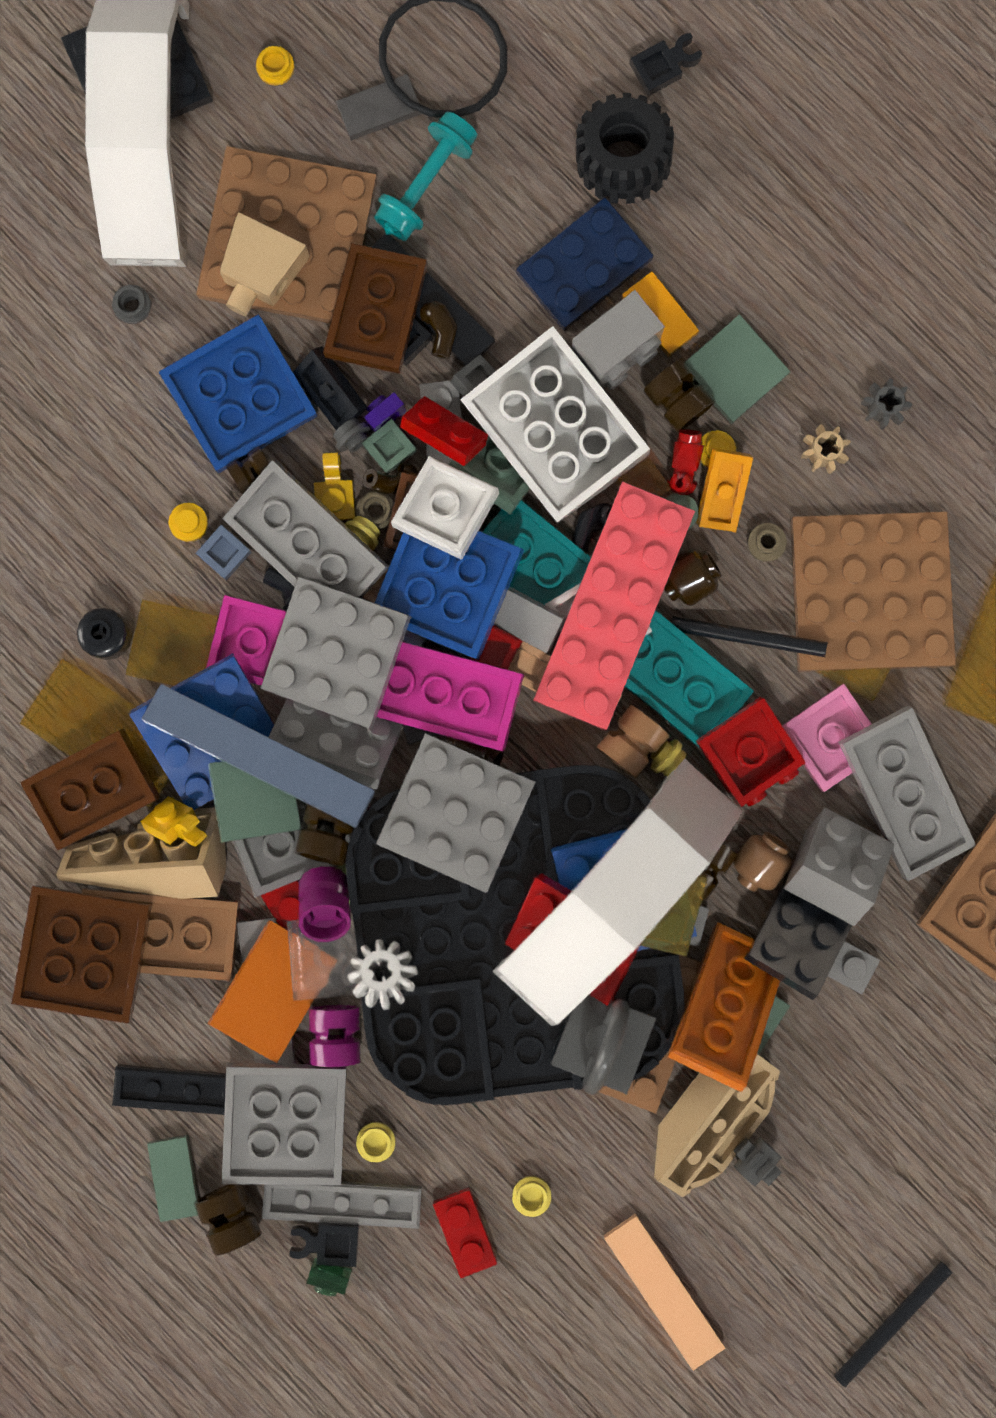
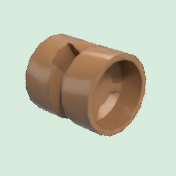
(633, 741)

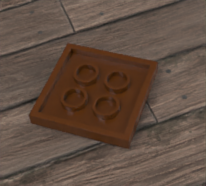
(81, 954)

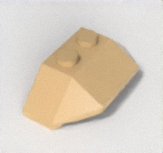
(708, 1124)

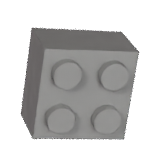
(619, 340)
(839, 866)

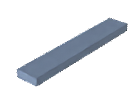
(258, 755)

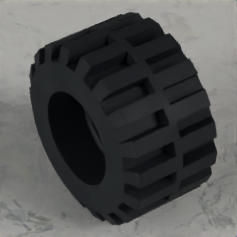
(624, 121)

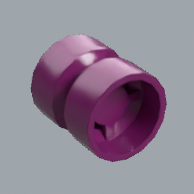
(324, 904)
(334, 1049)

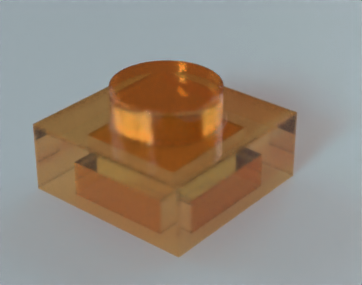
(647, 478)

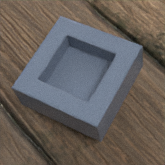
(223, 552)

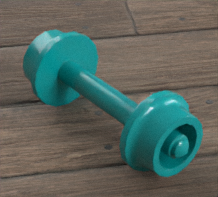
(454, 137)

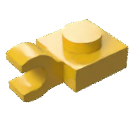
(335, 492)
(173, 820)

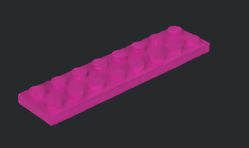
(424, 690)

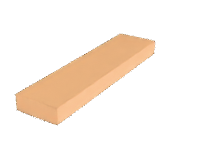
(664, 1292)

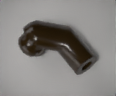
(443, 324)
(385, 483)

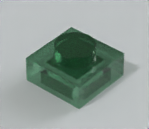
(329, 1279)

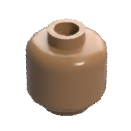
(762, 862)

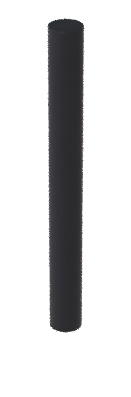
(751, 636)
(893, 1324)

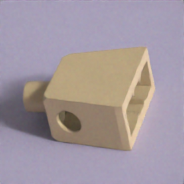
(259, 263)

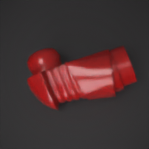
(686, 461)

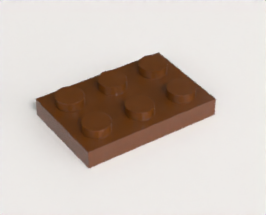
(375, 308)
(90, 789)

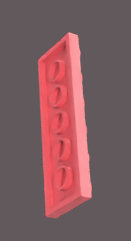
(614, 606)

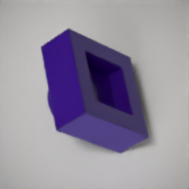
(384, 410)

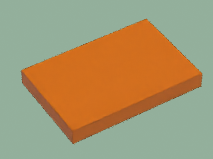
(260, 999)

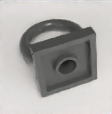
(603, 1044)

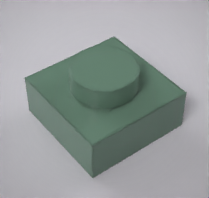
(389, 447)

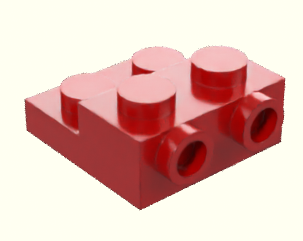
(751, 753)

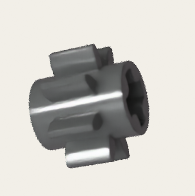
(894, 397)
(757, 1161)

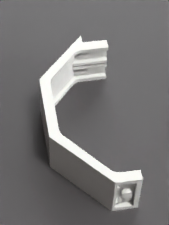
(131, 130)
(621, 895)

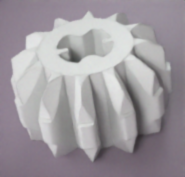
(376, 960)

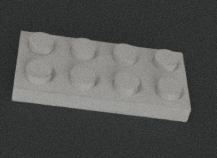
(302, 534)
(907, 793)

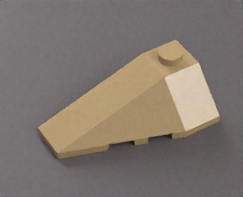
(148, 864)

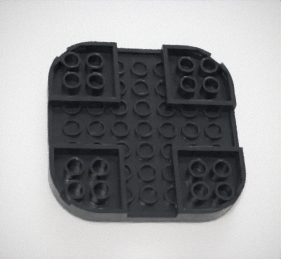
(462, 1027)

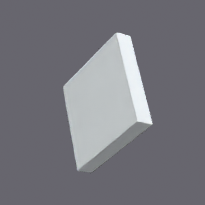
(445, 507)

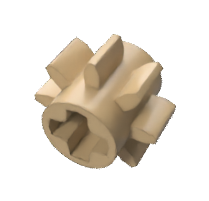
(835, 449)

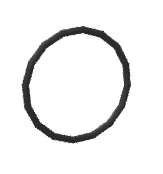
(419, 107)

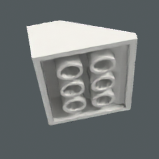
(556, 425)

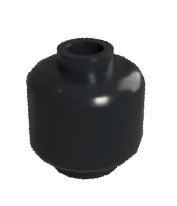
(114, 641)

